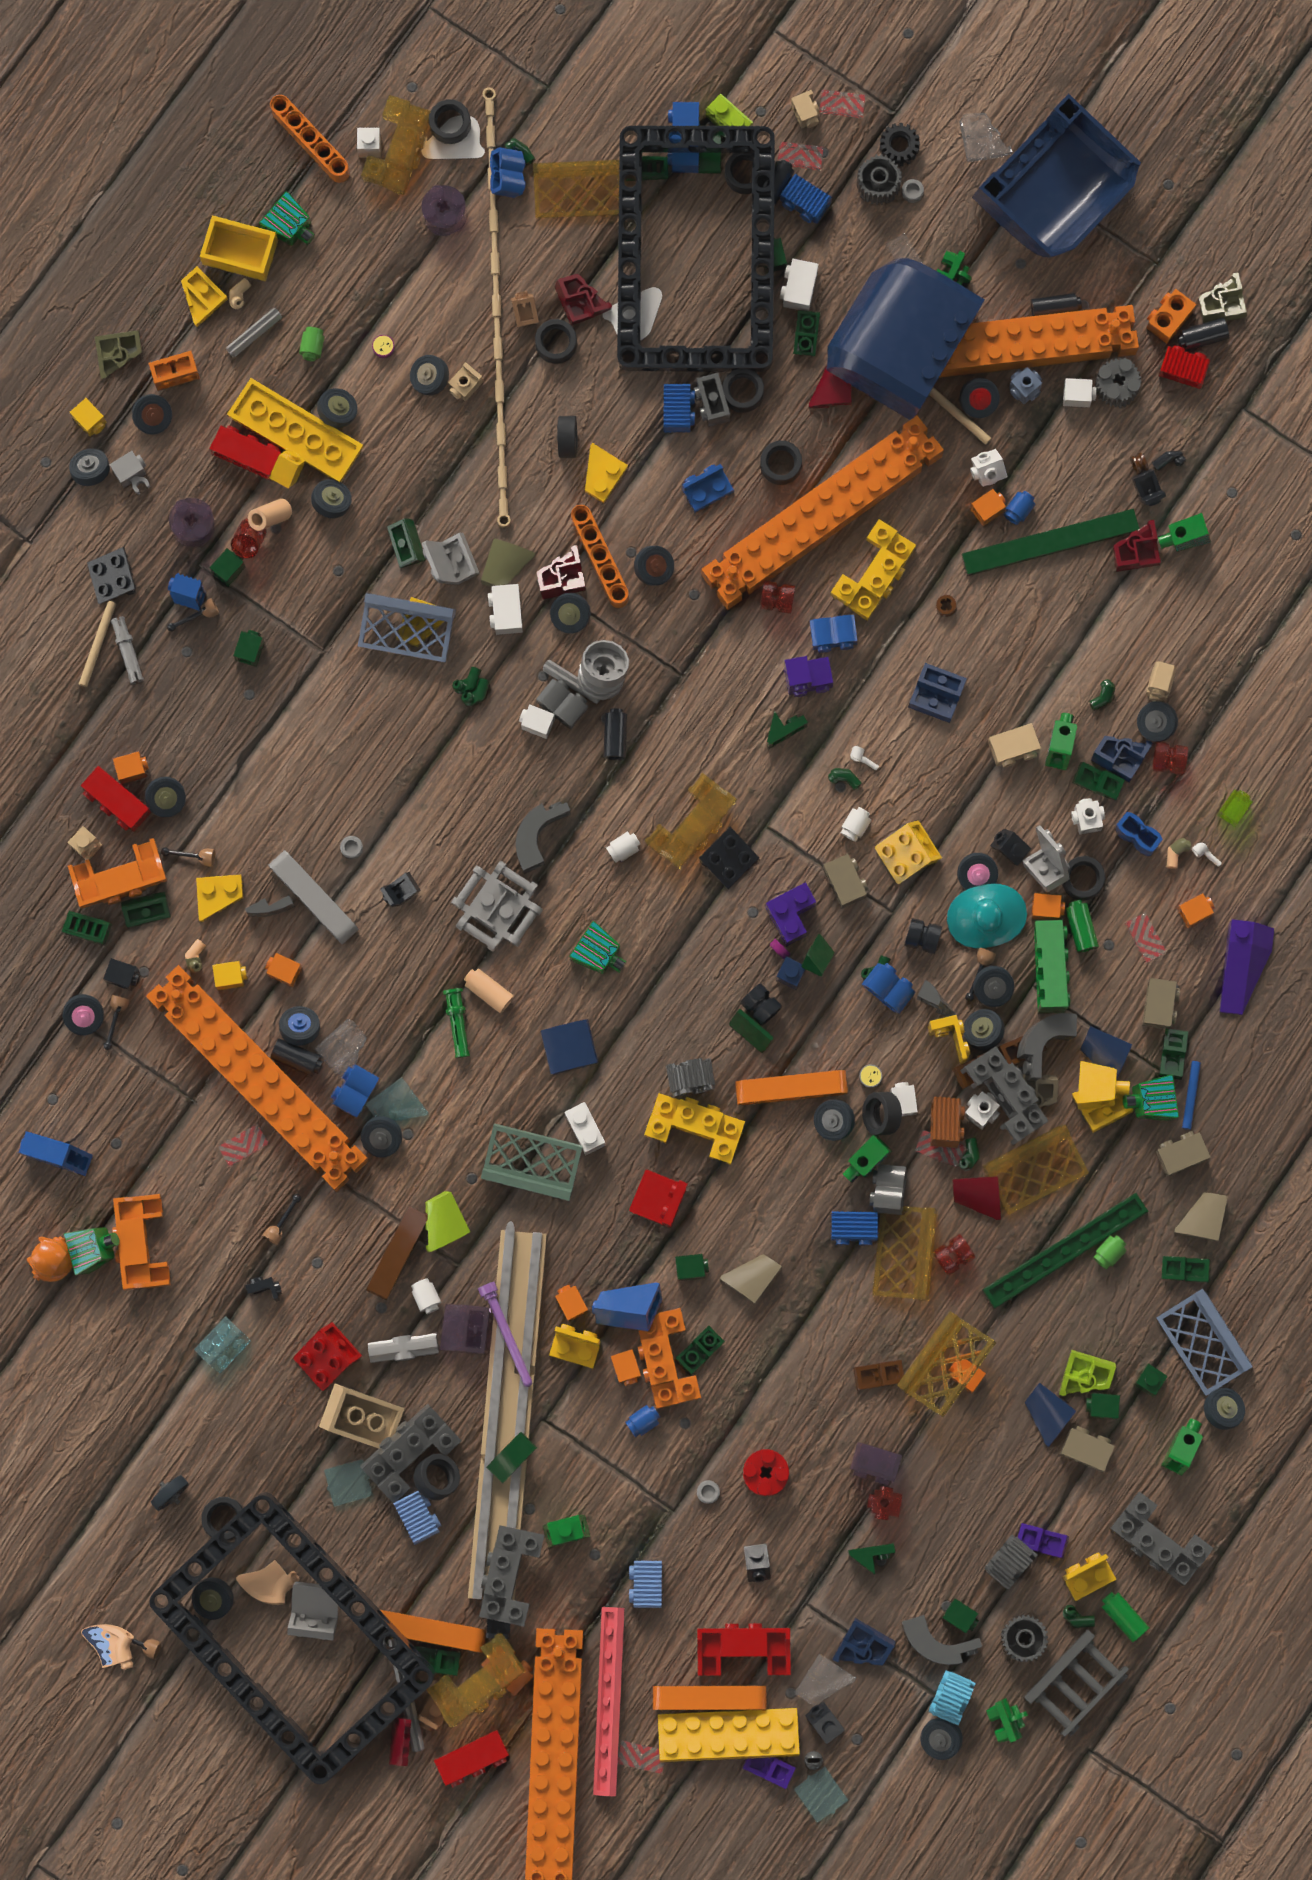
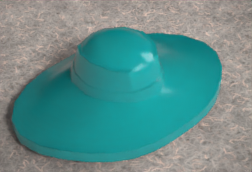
(986, 916)

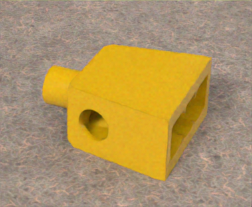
(1099, 1086)

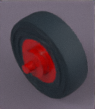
(979, 397)

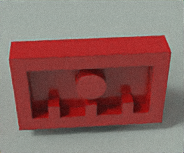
(658, 1198)
(326, 1356)

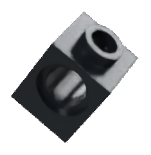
(122, 974)

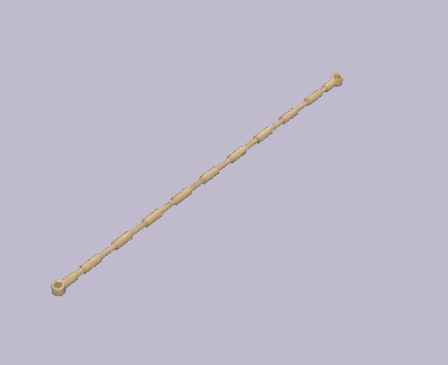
(496, 311)

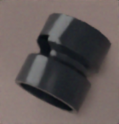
(923, 936)
(761, 1004)

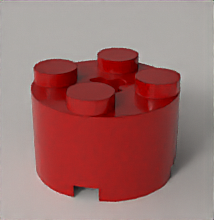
(752, 1471)

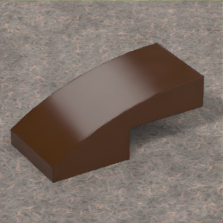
(878, 1375)

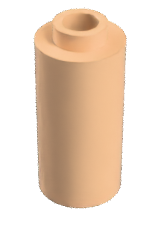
(269, 514)
(488, 990)

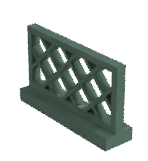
(524, 1179)

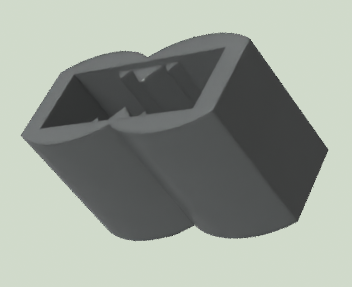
(565, 705)
(889, 1189)

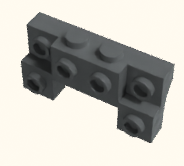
(1010, 1091)
(404, 1447)
(1155, 1545)
(503, 1573)

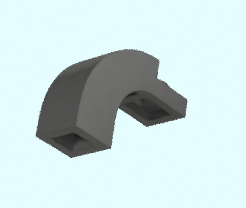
(529, 831)
(1058, 1027)
(924, 1644)

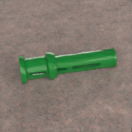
(455, 1011)

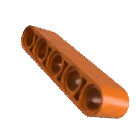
(306, 129)
(595, 546)
(791, 1087)
(438, 1631)
(709, 1697)

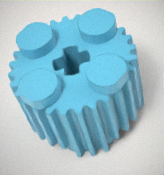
(952, 1697)

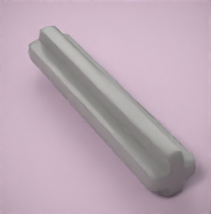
(254, 332)
(560, 673)

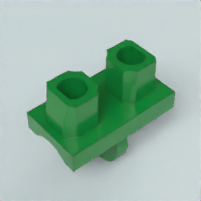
(955, 262)
(1010, 1718)

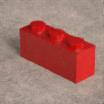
(245, 451)
(115, 799)
(472, 1759)

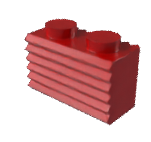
(1184, 366)

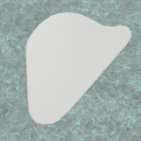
(467, 148)
(649, 306)

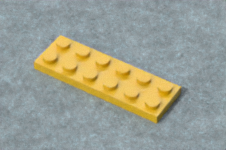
(295, 430)
(728, 1735)

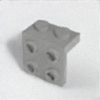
(450, 560)
(1048, 864)
(312, 1613)

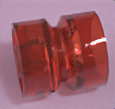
(246, 540)
(785, 600)
(1162, 756)
(961, 1251)

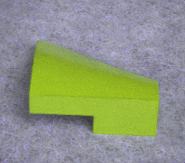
(444, 1221)
(1086, 1373)

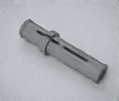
(127, 650)

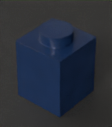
(790, 973)

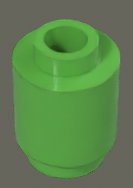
(311, 344)
(1110, 1252)

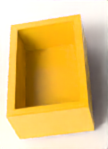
(238, 248)

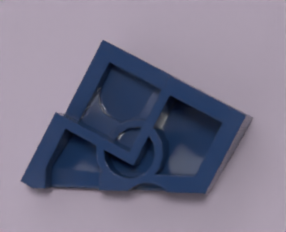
(1121, 756)
(1105, 1049)
(1048, 1412)
(864, 1645)

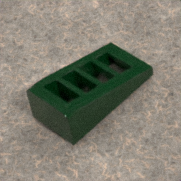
(653, 175)
(104, 932)

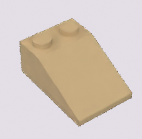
(360, 1416)

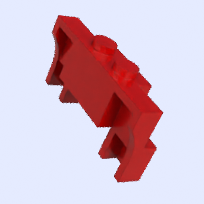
(743, 1642)

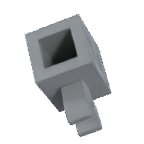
(130, 470)

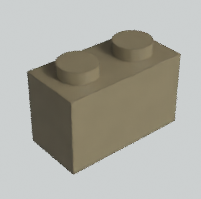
(845, 880)
(1160, 1003)
(1183, 1153)
(1087, 1449)

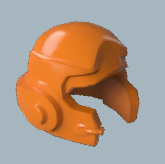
(50, 1259)

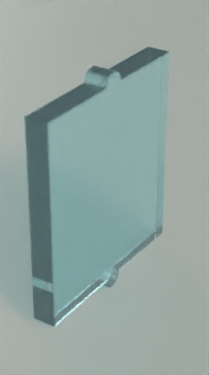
(348, 1483)
(821, 1794)

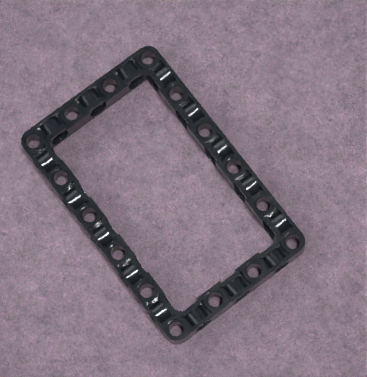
(695, 140)
(341, 1590)

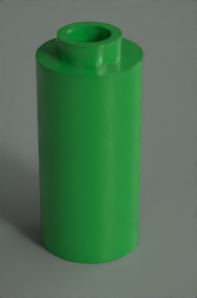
(1081, 926)
(1124, 1616)

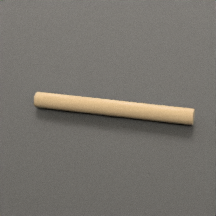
(961, 417)
(98, 641)

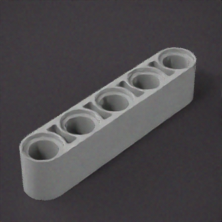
(313, 897)

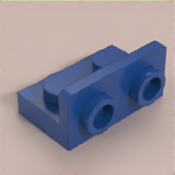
(707, 487)

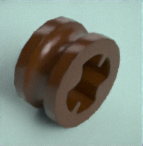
(1139, 463)
(947, 613)

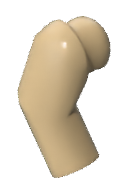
(236, 293)

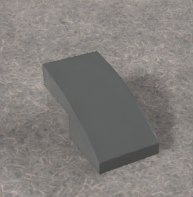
(262, 908)

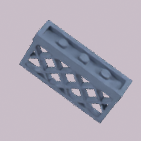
(411, 608)
(1222, 1332)

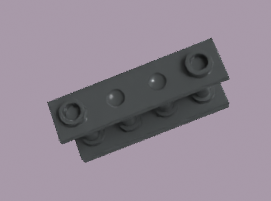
(1069, 1661)

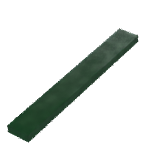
(1050, 542)
(1065, 1250)

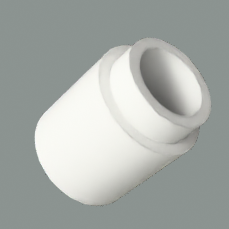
(856, 824)
(623, 847)
(426, 1296)

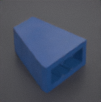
(55, 1153)
(628, 1306)

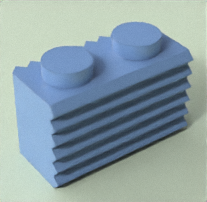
(417, 1517)
(647, 1584)

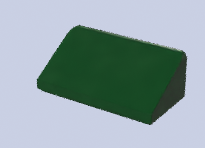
(406, 542)
(145, 909)
(818, 956)
(751, 1031)

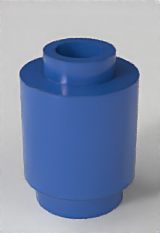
(1019, 507)
(643, 1420)

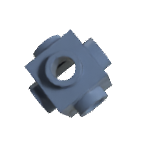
(1025, 392)

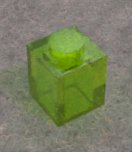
(1235, 807)

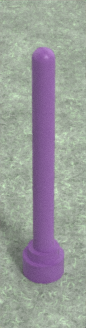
(489, 1293)

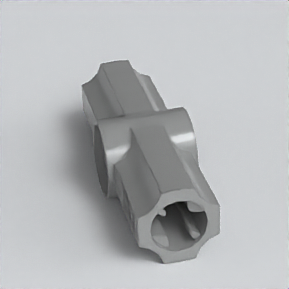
(403, 1348)

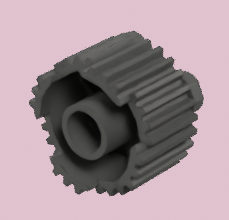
(877, 191)
(1118, 370)
(690, 1076)
(1010, 1561)
(1011, 1635)

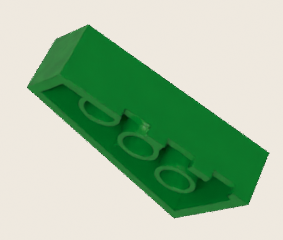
(1051, 966)

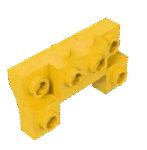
(878, 578)
(696, 1120)

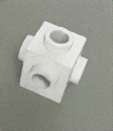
(988, 468)
(1085, 823)
(978, 1116)

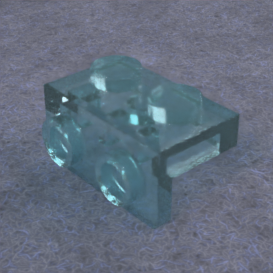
(222, 1345)

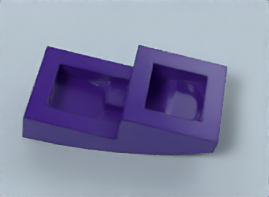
(1043, 1540)
(770, 1769)

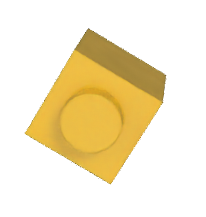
(88, 417)
(287, 468)
(229, 975)

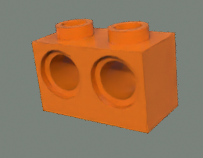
(1174, 318)
(174, 370)

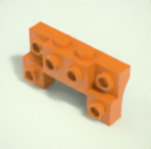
(118, 881)
(133, 1246)
(660, 1365)

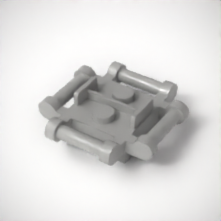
(497, 906)

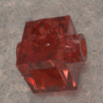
(893, 1500)

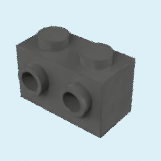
(713, 400)

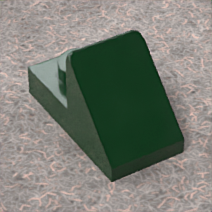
(779, 732)
(865, 1555)

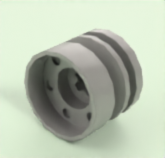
(603, 670)

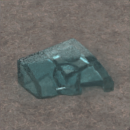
(397, 1103)

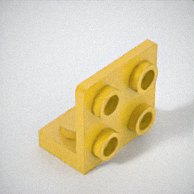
(907, 851)
(943, 1026)
(575, 1347)
(1089, 1577)

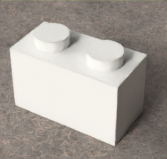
(800, 285)
(506, 609)
(585, 1128)

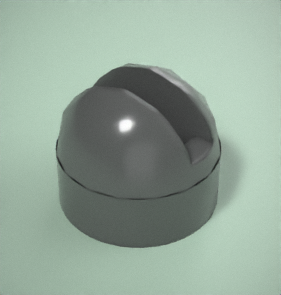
(813, 1754)

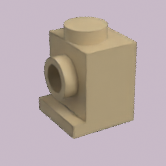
(805, 109)
(465, 391)
(85, 843)

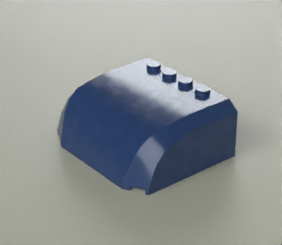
(1059, 181)
(901, 333)

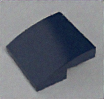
(937, 692)
(569, 1046)

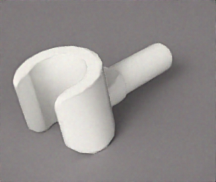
(857, 755)
(1202, 849)

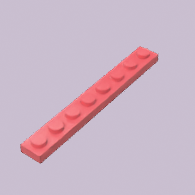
(608, 1701)

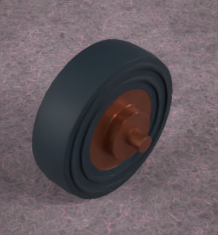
(152, 414)
(654, 565)

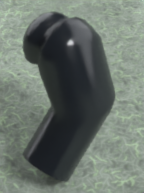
(1167, 457)

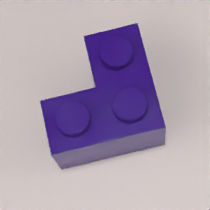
(807, 675)
(785, 912)

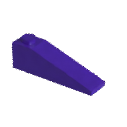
(1245, 958)

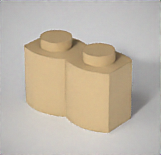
(1160, 681)

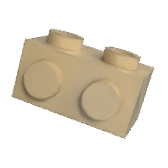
(1014, 745)

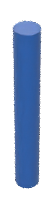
(1191, 1095)

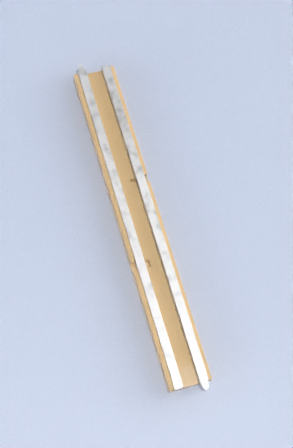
(507, 1399)

